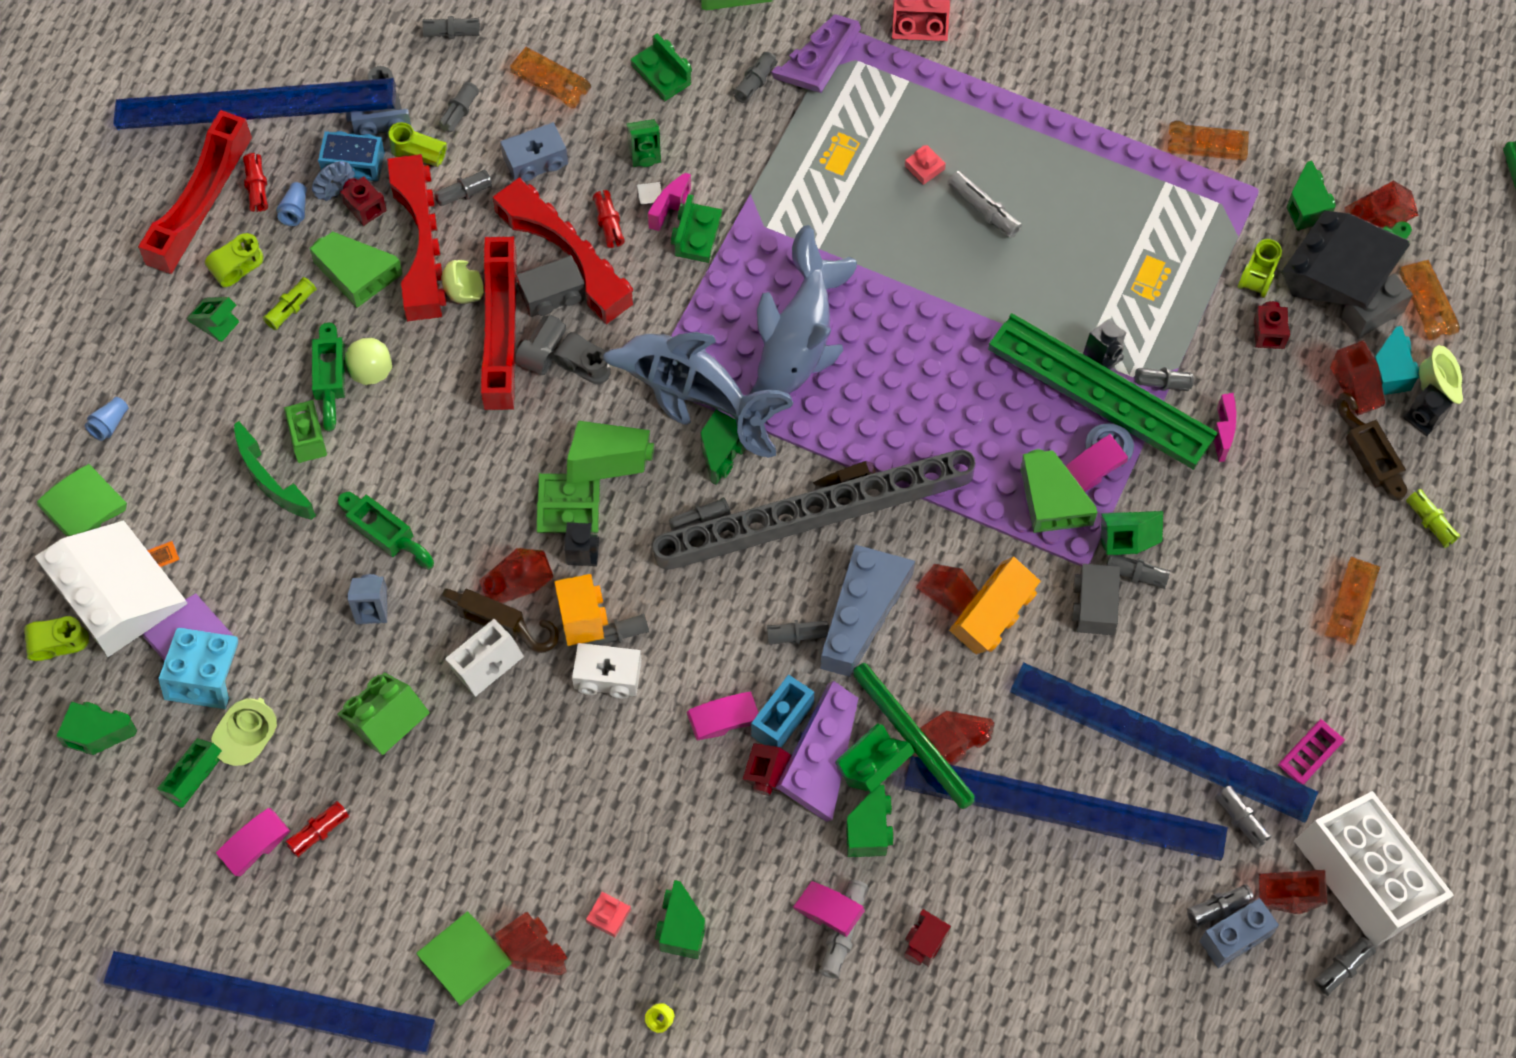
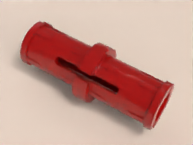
(255, 182)
(608, 219)
(317, 829)

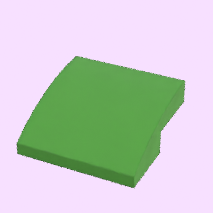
(81, 502)
(566, 502)
(464, 958)

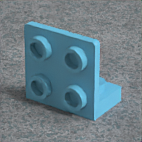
(198, 668)

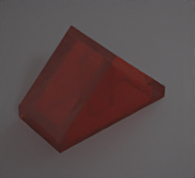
(948, 587)
(1293, 891)

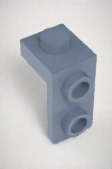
(376, 122)

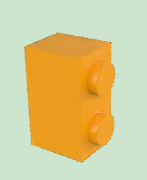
(580, 610)

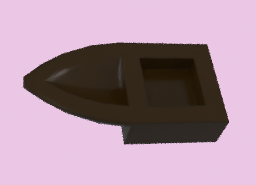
(853, 472)

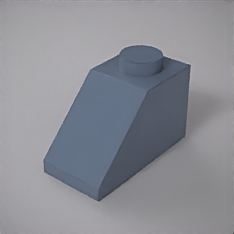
(368, 599)

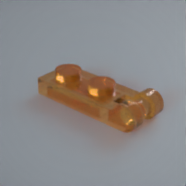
(550, 77)
(1208, 141)
(1429, 299)
(1352, 599)

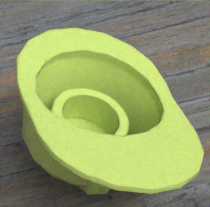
(1443, 372)
(244, 731)

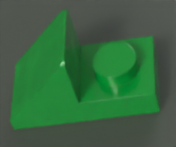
(214, 317)

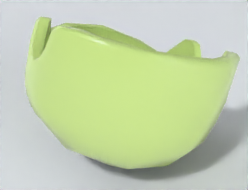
(461, 283)
(368, 361)

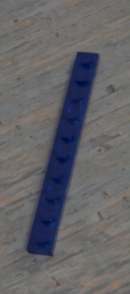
(256, 103)
(1164, 742)
(1078, 811)
(270, 1003)

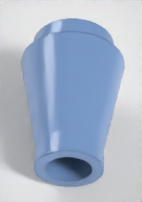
(292, 206)
(105, 420)

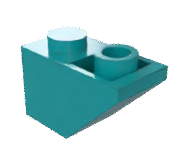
(1396, 364)

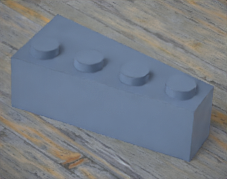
(865, 600)

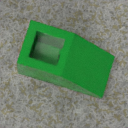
(644, 142)
(1309, 198)
(720, 445)
(1131, 531)
(93, 730)
(867, 826)
(683, 925)

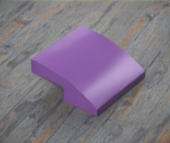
(192, 616)

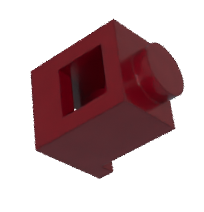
(363, 200)
(1271, 326)
(765, 768)
(926, 939)

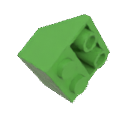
(383, 712)

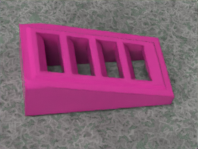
(1329, 734)

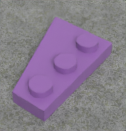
(821, 56)

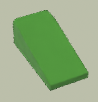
(305, 431)

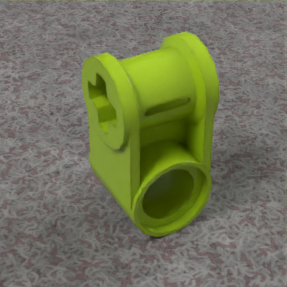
(233, 260)
(1260, 271)
(54, 638)

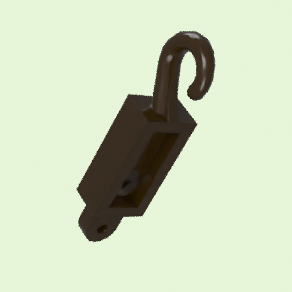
(1370, 445)
(482, 610)

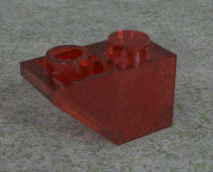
(1385, 206)
(1359, 376)
(517, 575)
(956, 733)
(529, 948)

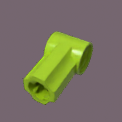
(432, 150)

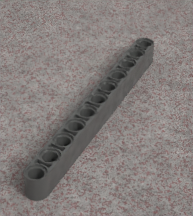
(804, 520)

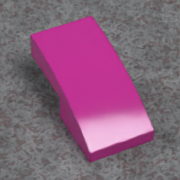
(669, 199)
(1226, 427)
(1097, 462)
(722, 715)
(252, 841)
(829, 908)

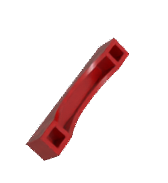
(526, 212)
(174, 231)
(420, 286)
(500, 324)

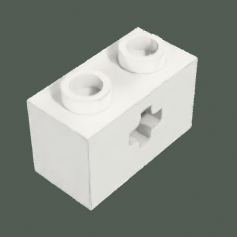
(484, 657)
(593, 661)

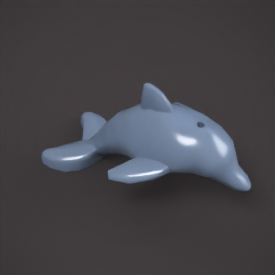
(799, 335)
(683, 370)

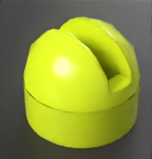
(654, 1012)

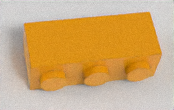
(995, 606)

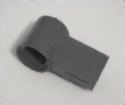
(538, 350)

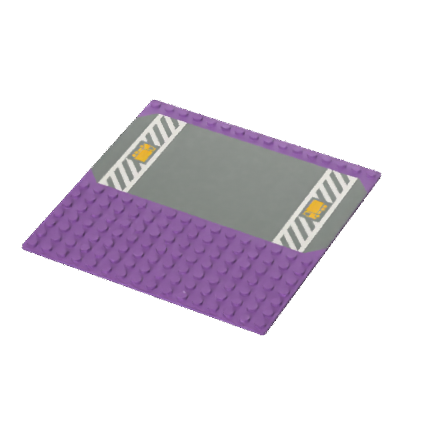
(1101, 238)

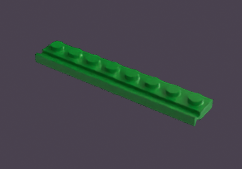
(1102, 391)

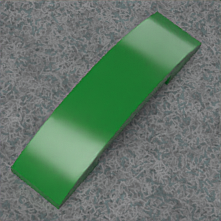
(291, 497)

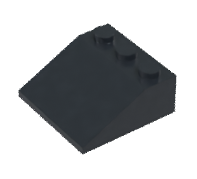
(1343, 260)

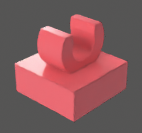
(925, 164)
(608, 914)

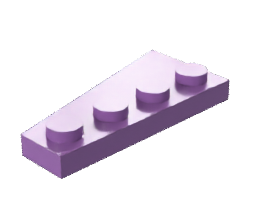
(811, 772)

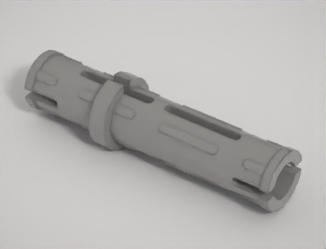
(993, 211)
(838, 944)

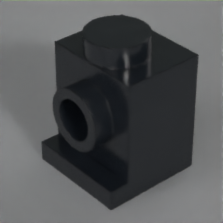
(1106, 344)
(1428, 410)
(581, 545)

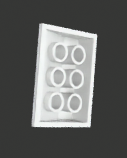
(111, 584)
(1373, 868)

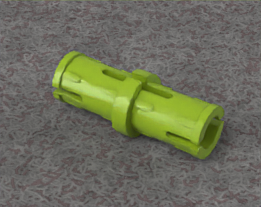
(302, 290)
(1433, 518)

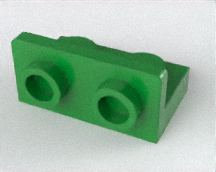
(663, 68)
(696, 230)
(873, 759)
(190, 772)

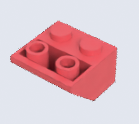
(921, 19)

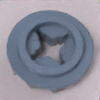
(339, 172)
(1120, 435)

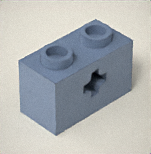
(534, 152)
(1239, 933)

